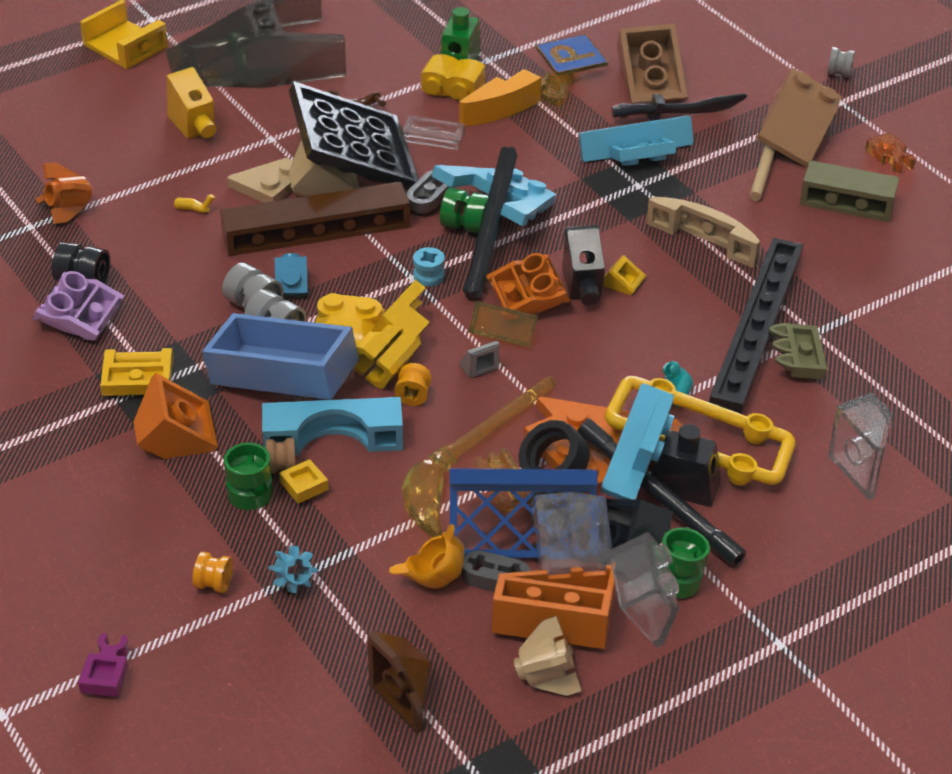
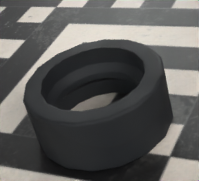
(547, 433)

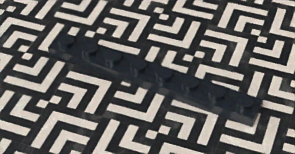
(753, 333)

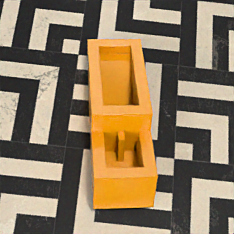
(500, 99)

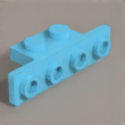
(637, 140)
(639, 442)

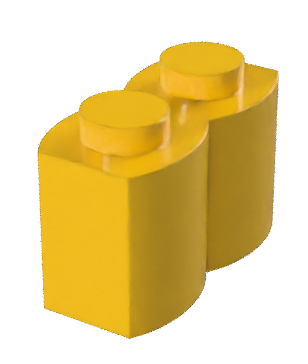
(452, 77)

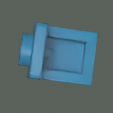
(292, 273)

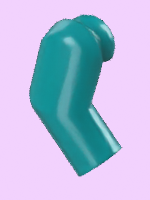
(679, 377)

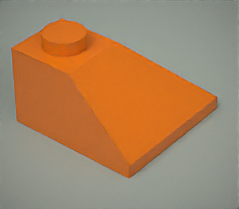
(173, 421)

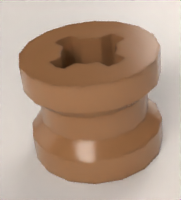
(281, 454)

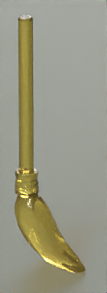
(425, 479)

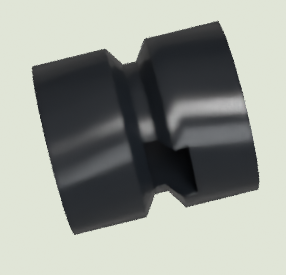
(89, 261)

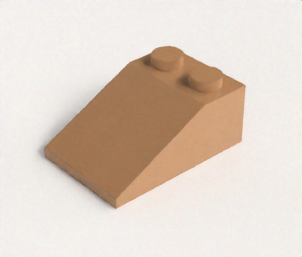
(651, 63)
(799, 117)

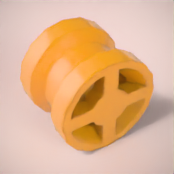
(413, 384)
(212, 572)

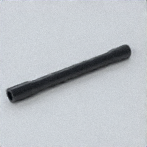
(718, 540)

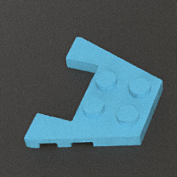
(523, 198)

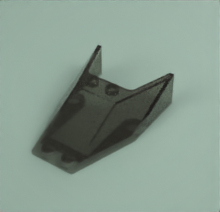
(256, 52)

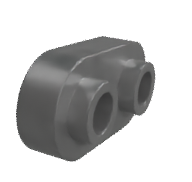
(426, 194)

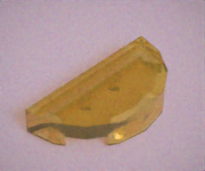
(555, 88)

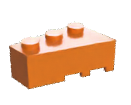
(578, 599)

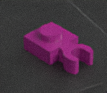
(105, 671)

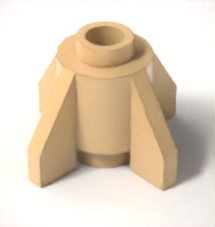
(545, 660)

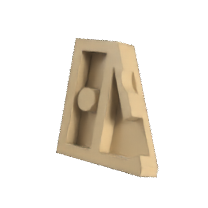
(265, 182)

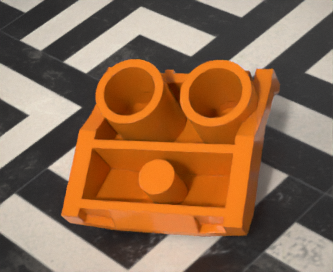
(528, 285)

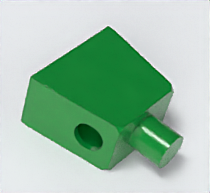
(461, 35)

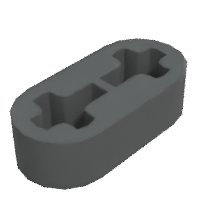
(491, 567)

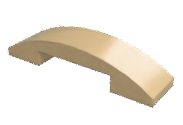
(706, 223)

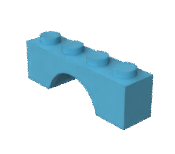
(369, 420)

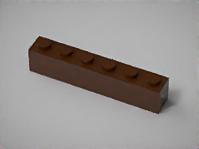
(315, 218)

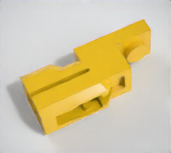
(397, 329)

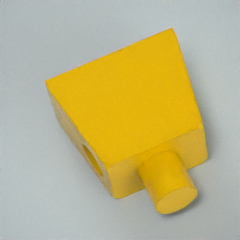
(190, 104)

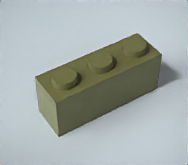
(849, 191)

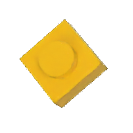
(303, 481)

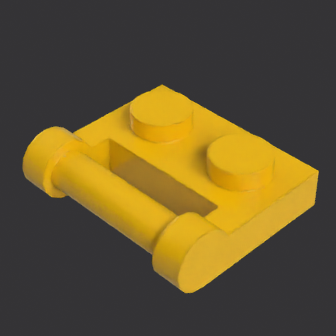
(131, 371)

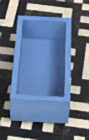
(281, 356)

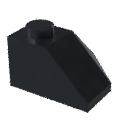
(634, 518)

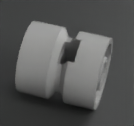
(245, 281)
(269, 304)

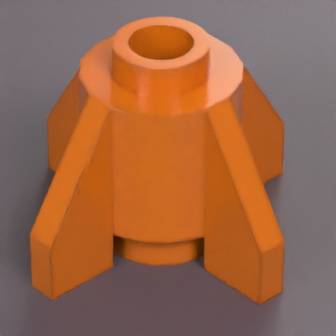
(65, 192)

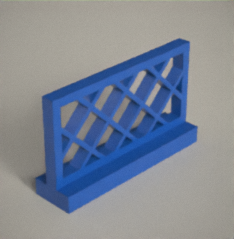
(513, 480)

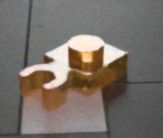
(890, 149)

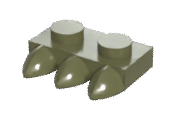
(799, 350)

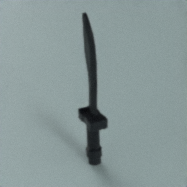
(659, 106)

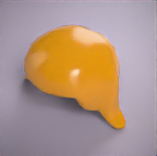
(436, 562)

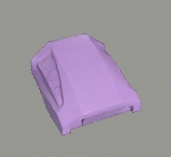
(79, 306)

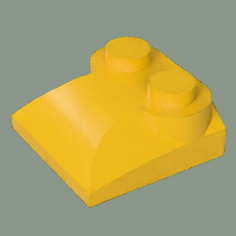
(350, 311)

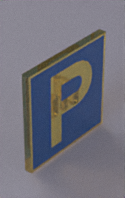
(571, 55)

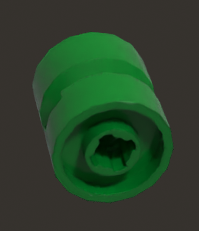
(461, 210)
(248, 476)
(689, 557)

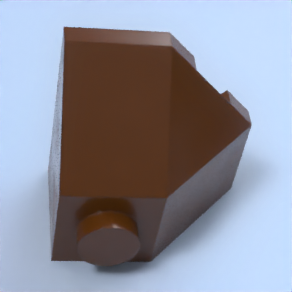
(399, 676)

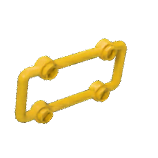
(756, 428)

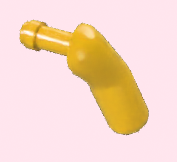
(194, 205)

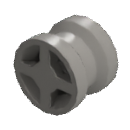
(841, 62)

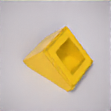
(623, 276)

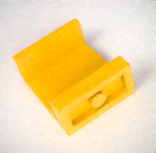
(121, 40)

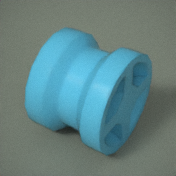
(429, 266)

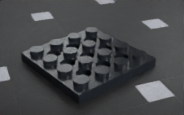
(352, 136)

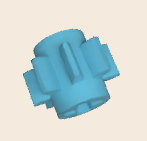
(295, 578)

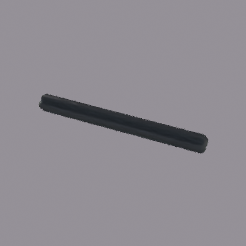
(490, 223)

